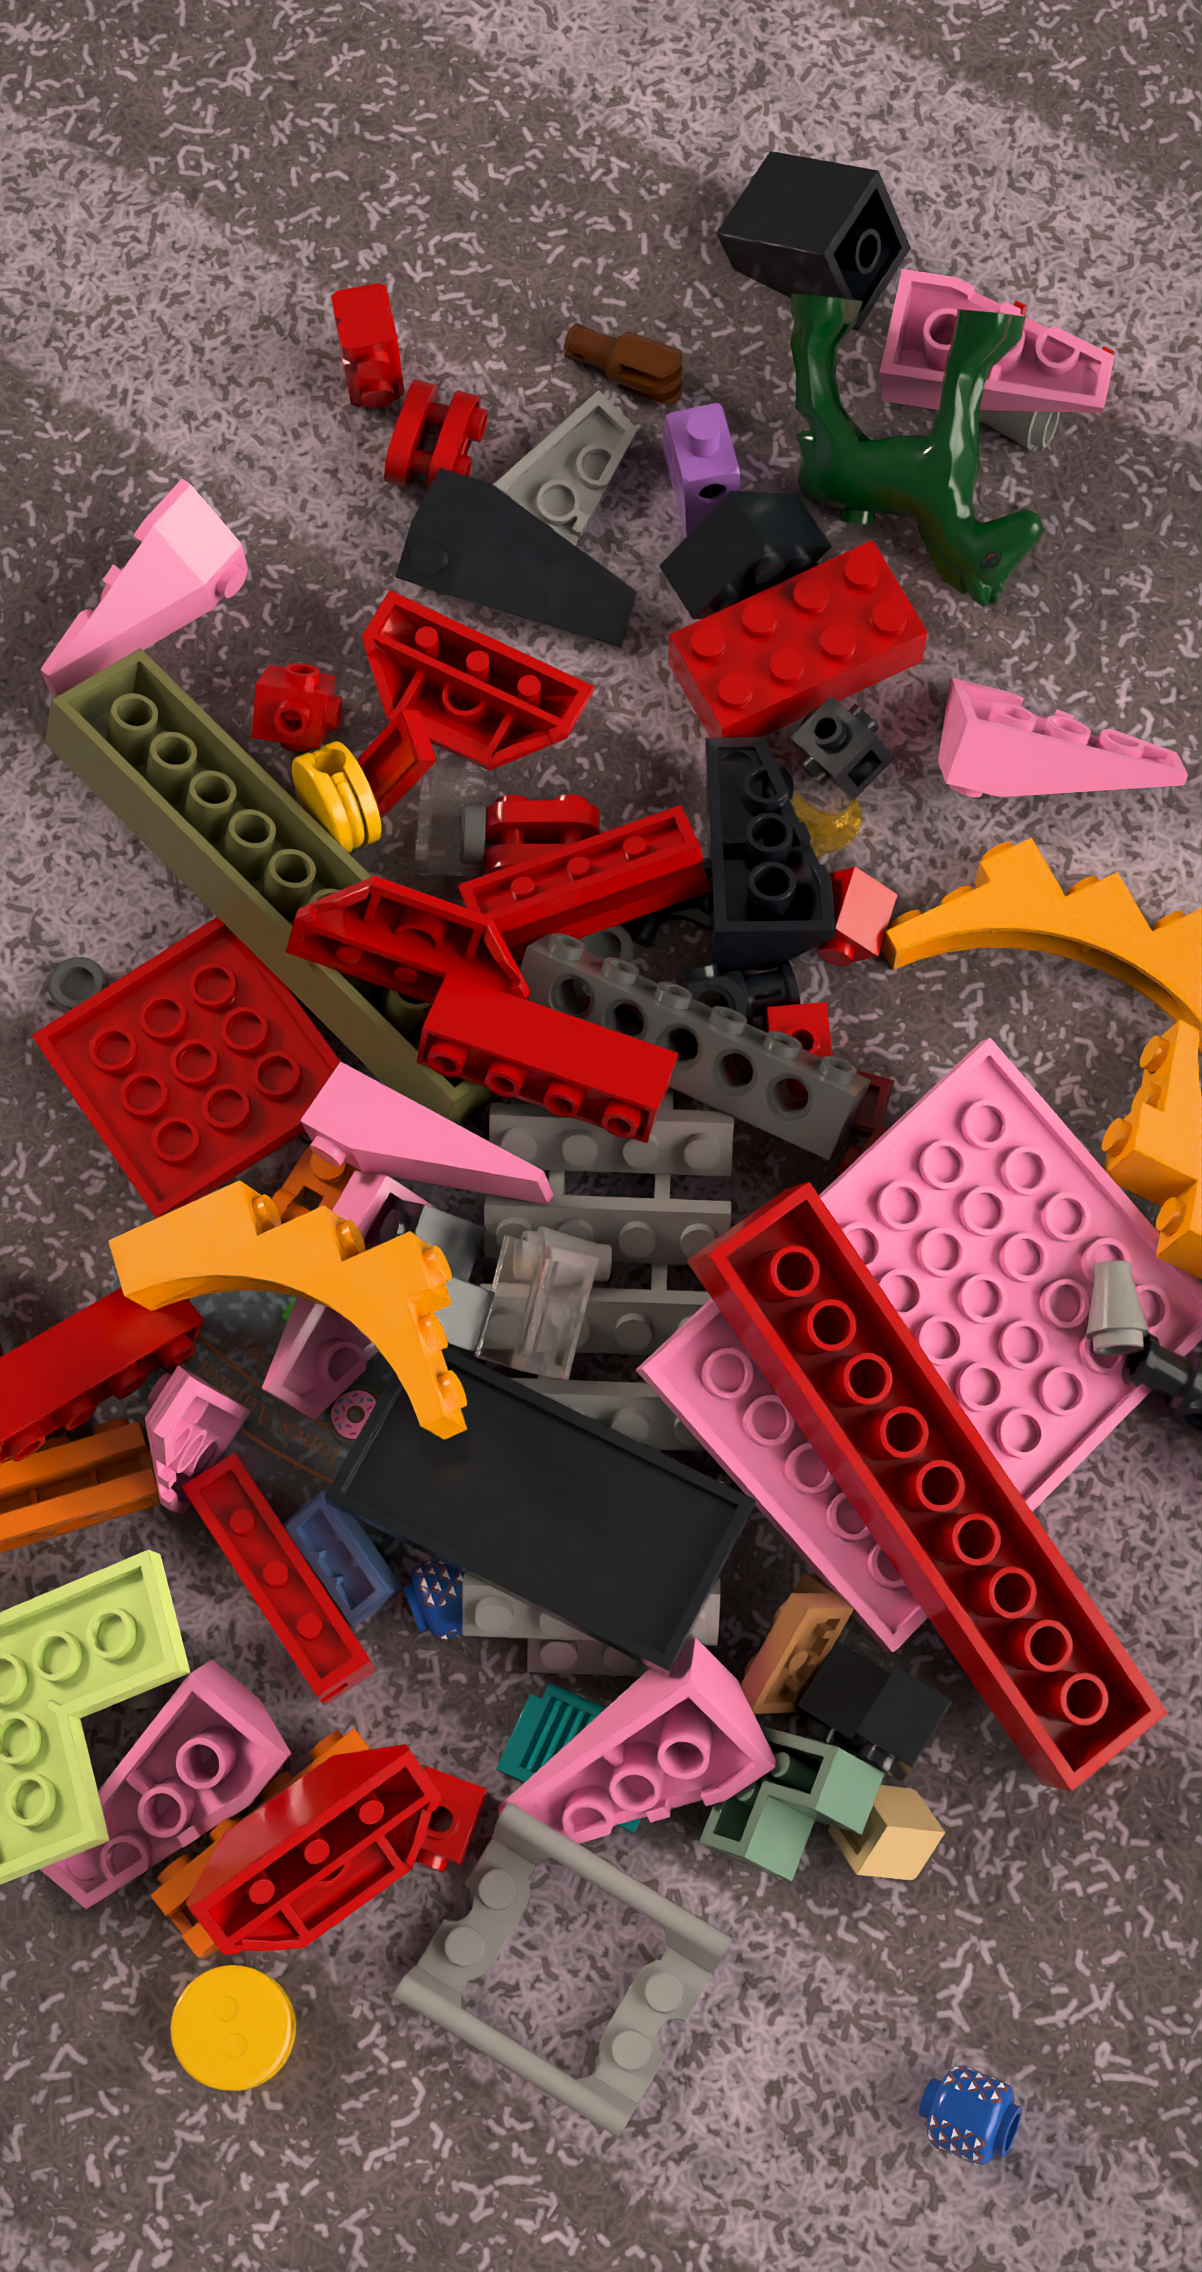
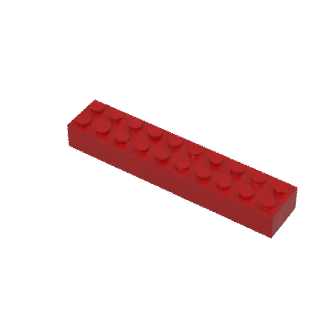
(928, 1487)

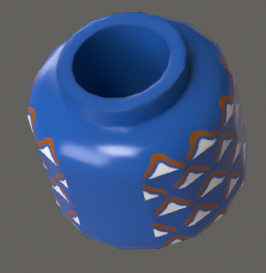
(437, 1598)
(971, 2115)

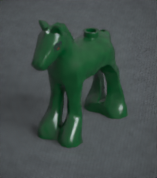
(910, 474)

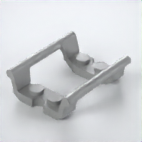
(470, 1947)

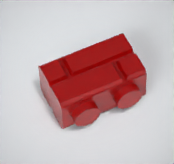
(368, 345)

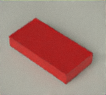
(397, 759)

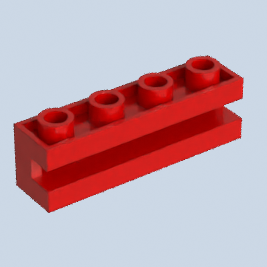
(593, 882)
(546, 1058)
(86, 1361)
(279, 1579)

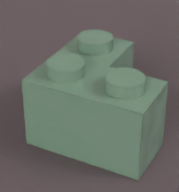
(774, 1815)

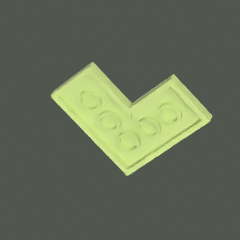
(57, 1664)

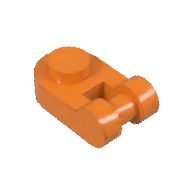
(315, 1177)

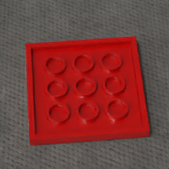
(191, 1066)

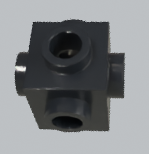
(841, 747)

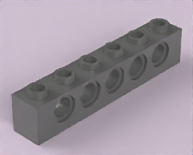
(709, 1073)

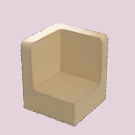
(895, 1838)

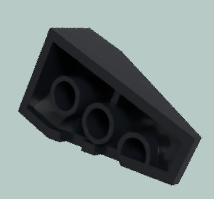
(499, 555)
(764, 878)

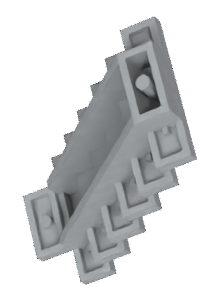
(614, 1320)

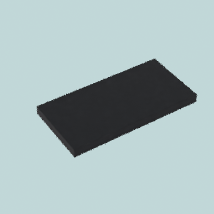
(548, 1510)

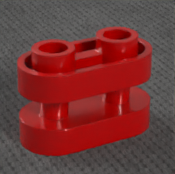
(460, 424)
(535, 827)

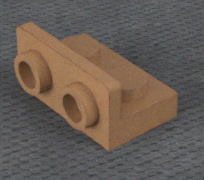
(795, 1647)

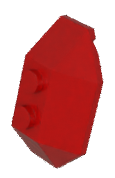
(469, 688)
(403, 940)
(316, 1851)

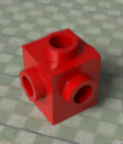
(296, 706)

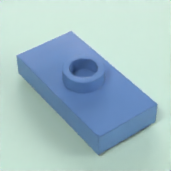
(342, 1558)

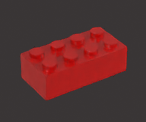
(797, 646)

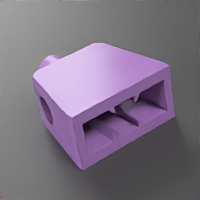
(699, 455)

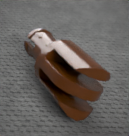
(630, 362)

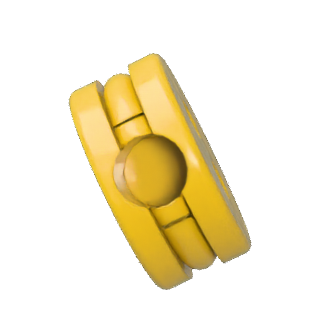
(337, 795)
(233, 2028)

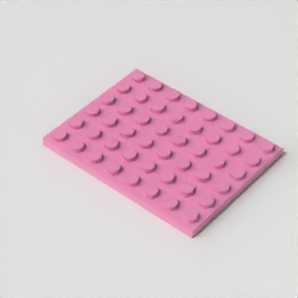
(987, 1246)

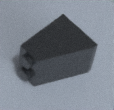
(816, 230)

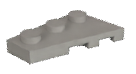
(572, 467)

